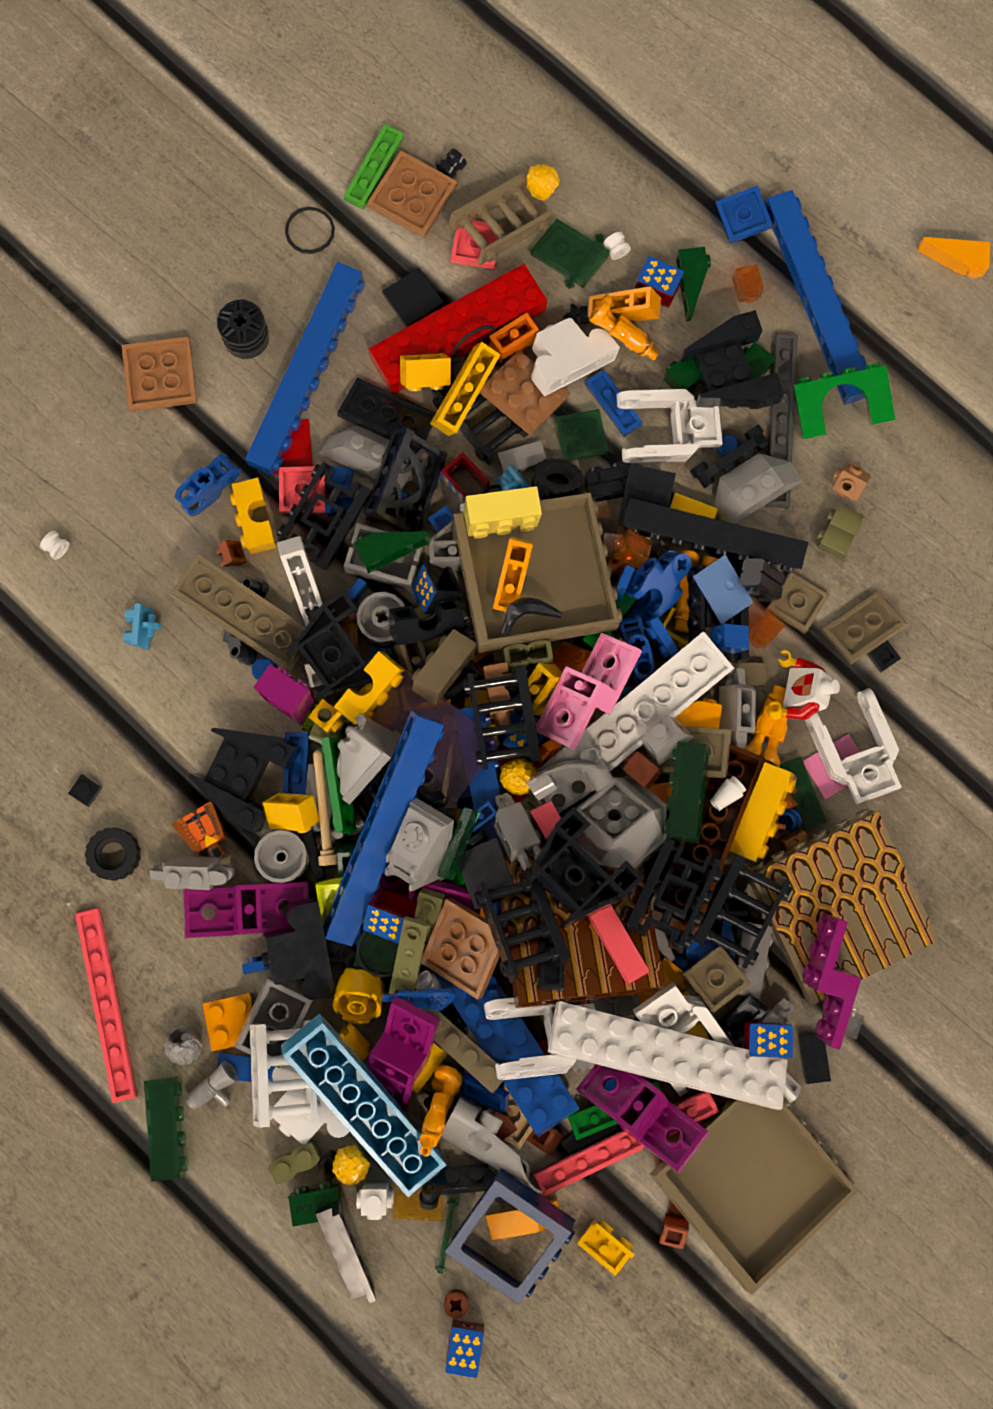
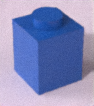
(730, 638)

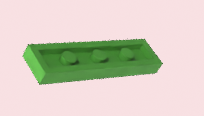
(374, 166)

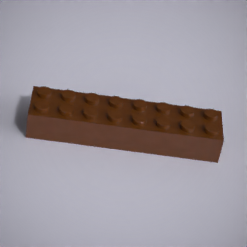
(716, 831)

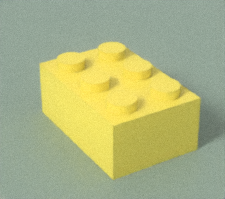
(502, 512)

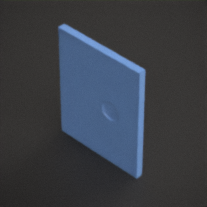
(722, 589)

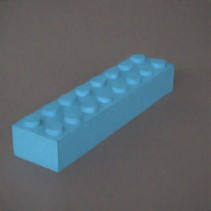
(361, 1104)

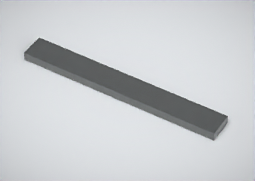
(783, 413)

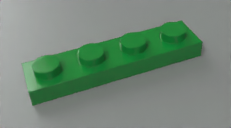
(342, 812)
(593, 1119)

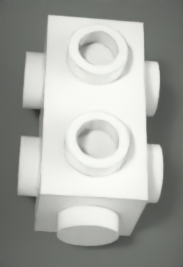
(375, 1199)

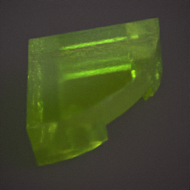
(308, 723)

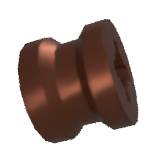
(458, 1299)

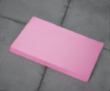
(845, 747)

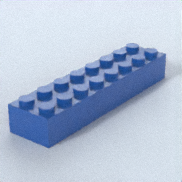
(540, 1098)

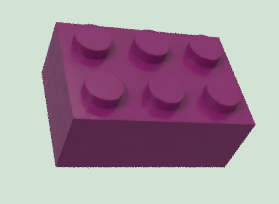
(284, 693)

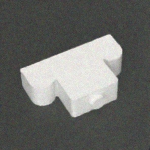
(569, 354)
(300, 577)
(297, 1124)

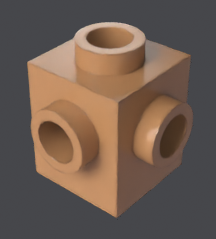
(850, 481)

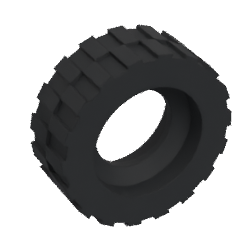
(557, 469)
(99, 841)

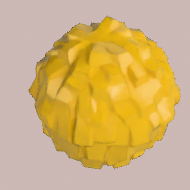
(542, 181)
(516, 774)
(350, 1165)

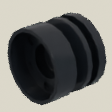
(243, 329)

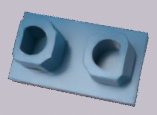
(512, 479)
(142, 628)

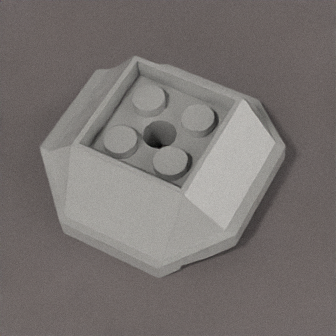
(632, 837)

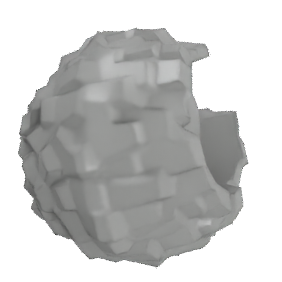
(183, 1045)

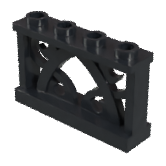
(386, 480)

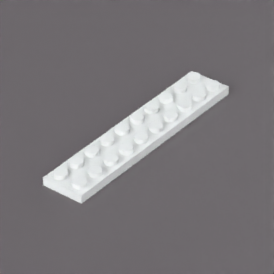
(661, 694)
(667, 1055)

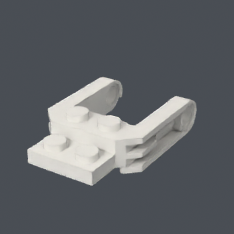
(691, 425)
(867, 772)
(679, 1013)
(529, 1066)

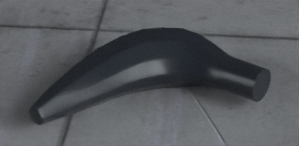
(524, 607)

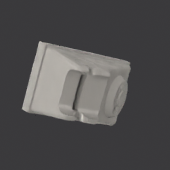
(363, 755)
(420, 845)

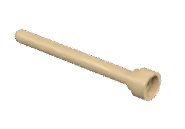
(327, 855)

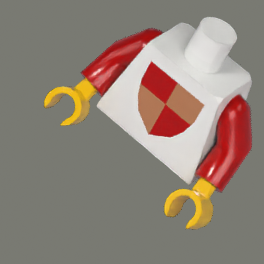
(806, 689)

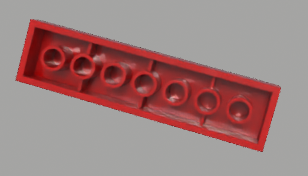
(491, 304)

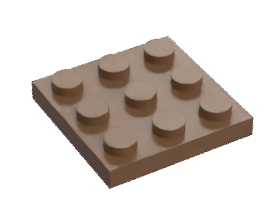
(412, 194)
(159, 374)
(519, 397)
(462, 948)

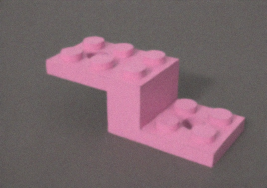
(584, 691)

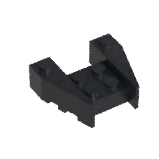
(725, 368)
(331, 649)
(239, 770)
(574, 876)

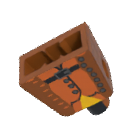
(203, 830)

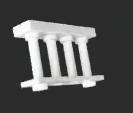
(263, 1086)

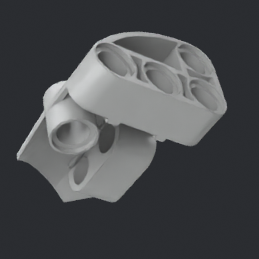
(562, 774)
(481, 1140)

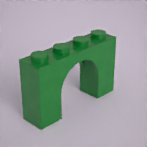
(872, 383)

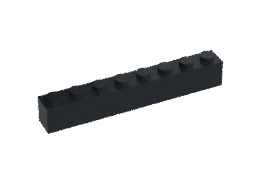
(713, 534)

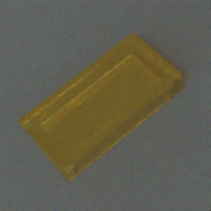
(409, 1208)

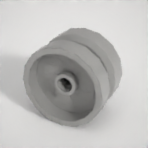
(371, 612)
(268, 853)

